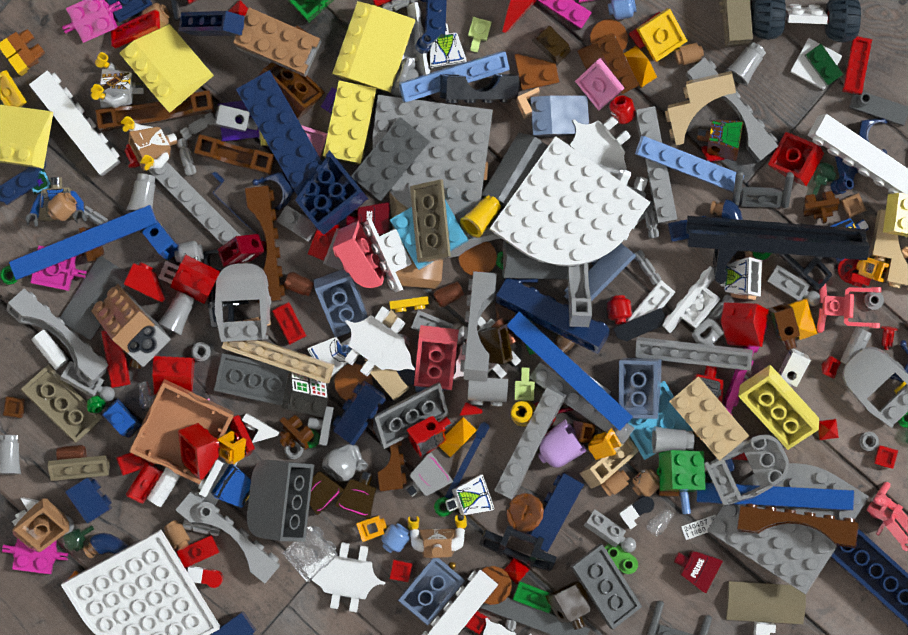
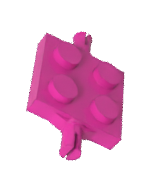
(91, 18)
(58, 275)
(33, 561)

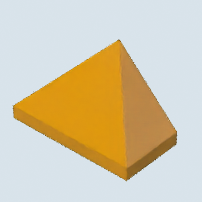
(640, 66)
(804, 319)
(457, 436)

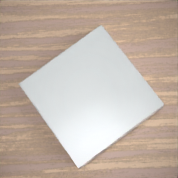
(804, 69)

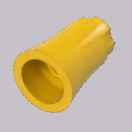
(480, 216)
(522, 420)

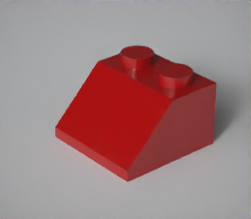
(796, 156)
(195, 279)
(145, 281)
(744, 323)
(175, 370)
(198, 449)

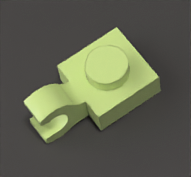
(478, 31)
(524, 389)

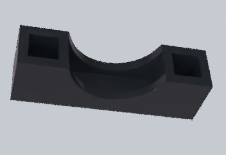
(502, 87)

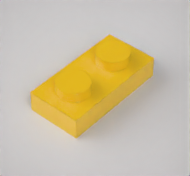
(9, 91)
(401, 305)

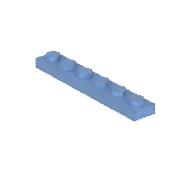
(473, 70)
(686, 163)

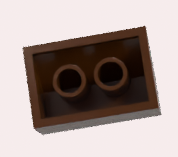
(612, 55)
(298, 90)

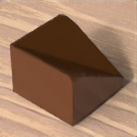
(584, 431)

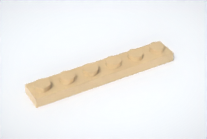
(283, 358)

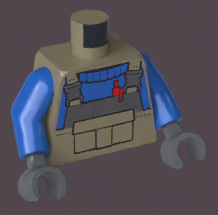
(40, 206)

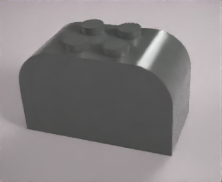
(280, 500)

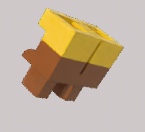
(18, 52)

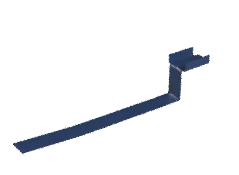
(221, 180)
(481, 433)

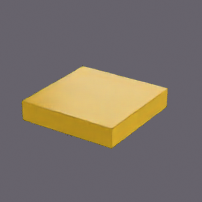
(661, 34)

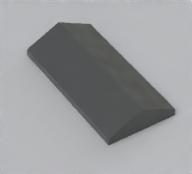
(514, 167)
(521, 266)
(93, 289)
(394, 421)

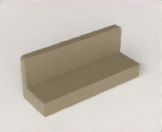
(78, 468)

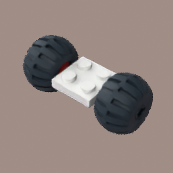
(841, 18)

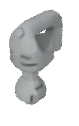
(712, 336)

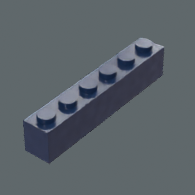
(550, 314)

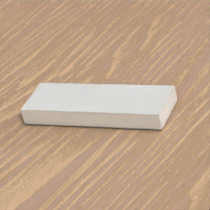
(656, 299)

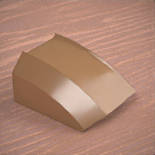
(427, 277)
(41, 526)

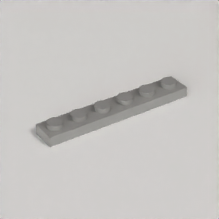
(195, 203)
(694, 353)
(547, 377)

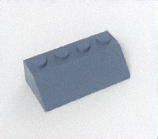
(606, 269)

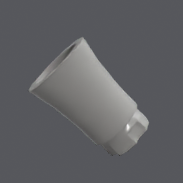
(746, 63)
(142, 192)
(177, 313)
(671, 439)
(9, 455)

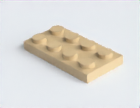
(709, 418)

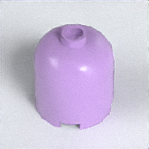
(560, 445)

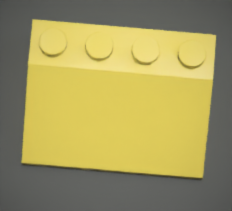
(373, 46)
(166, 66)
(24, 135)

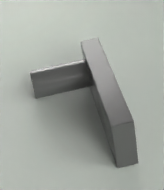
(879, 108)

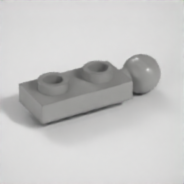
(793, 286)
(428, 320)
(70, 377)
(609, 531)

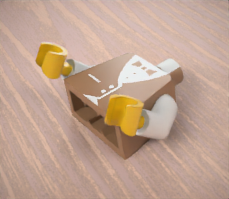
(149, 144)
(437, 542)

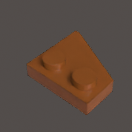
(535, 72)

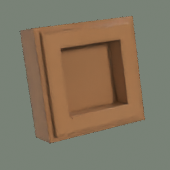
(853, 205)

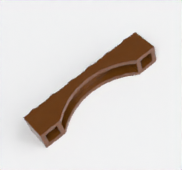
(153, 112)
(260, 204)
(757, 520)

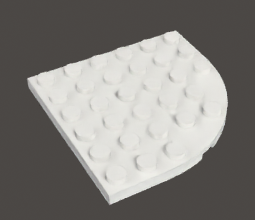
(568, 210)
(141, 593)

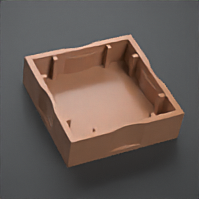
(172, 411)

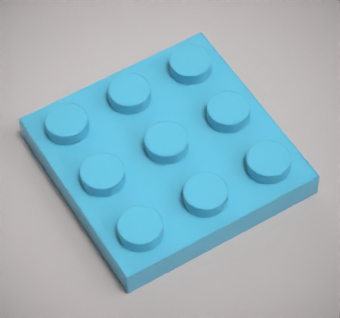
(405, 227)
(667, 418)

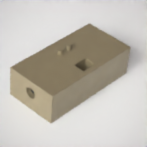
(736, 22)

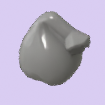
(405, 72)
(343, 462)

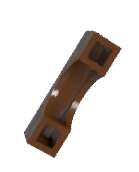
(234, 155)
(391, 476)

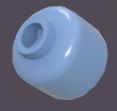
(622, 9)
(395, 538)

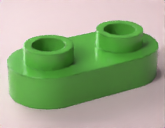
(621, 558)

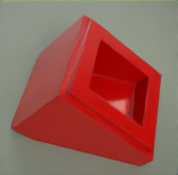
(470, 409)

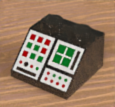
(305, 395)

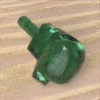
(823, 174)
(74, 539)

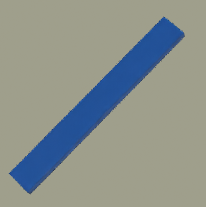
(83, 242)
(569, 371)
(787, 497)

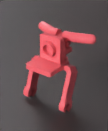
(841, 306)
(879, 510)

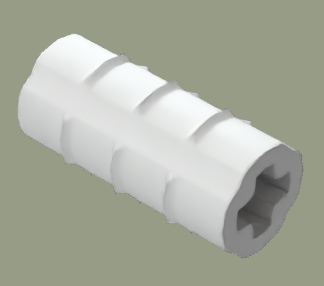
(50, 349)
(163, 487)

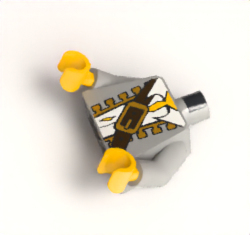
(115, 85)

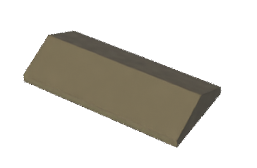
(430, 221)
(61, 404)
(765, 603)

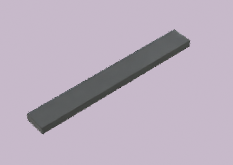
(532, 617)

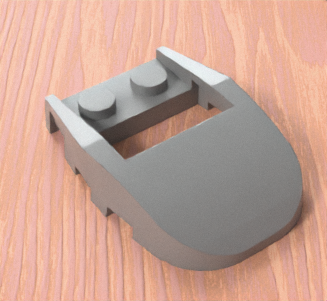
(242, 283)
(866, 373)
(766, 460)

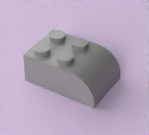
(492, 390)

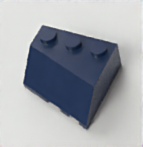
(330, 195)
(357, 411)

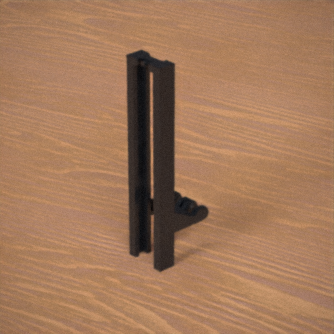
(735, 235)

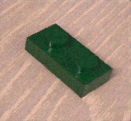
(823, 64)

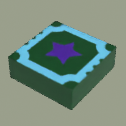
(44, 182)

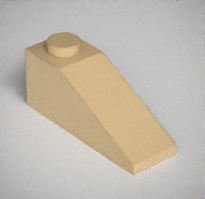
(603, 468)

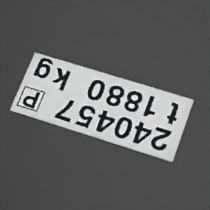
(697, 528)

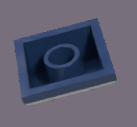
(89, 499)

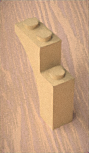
(700, 93)
(887, 247)
(389, 378)

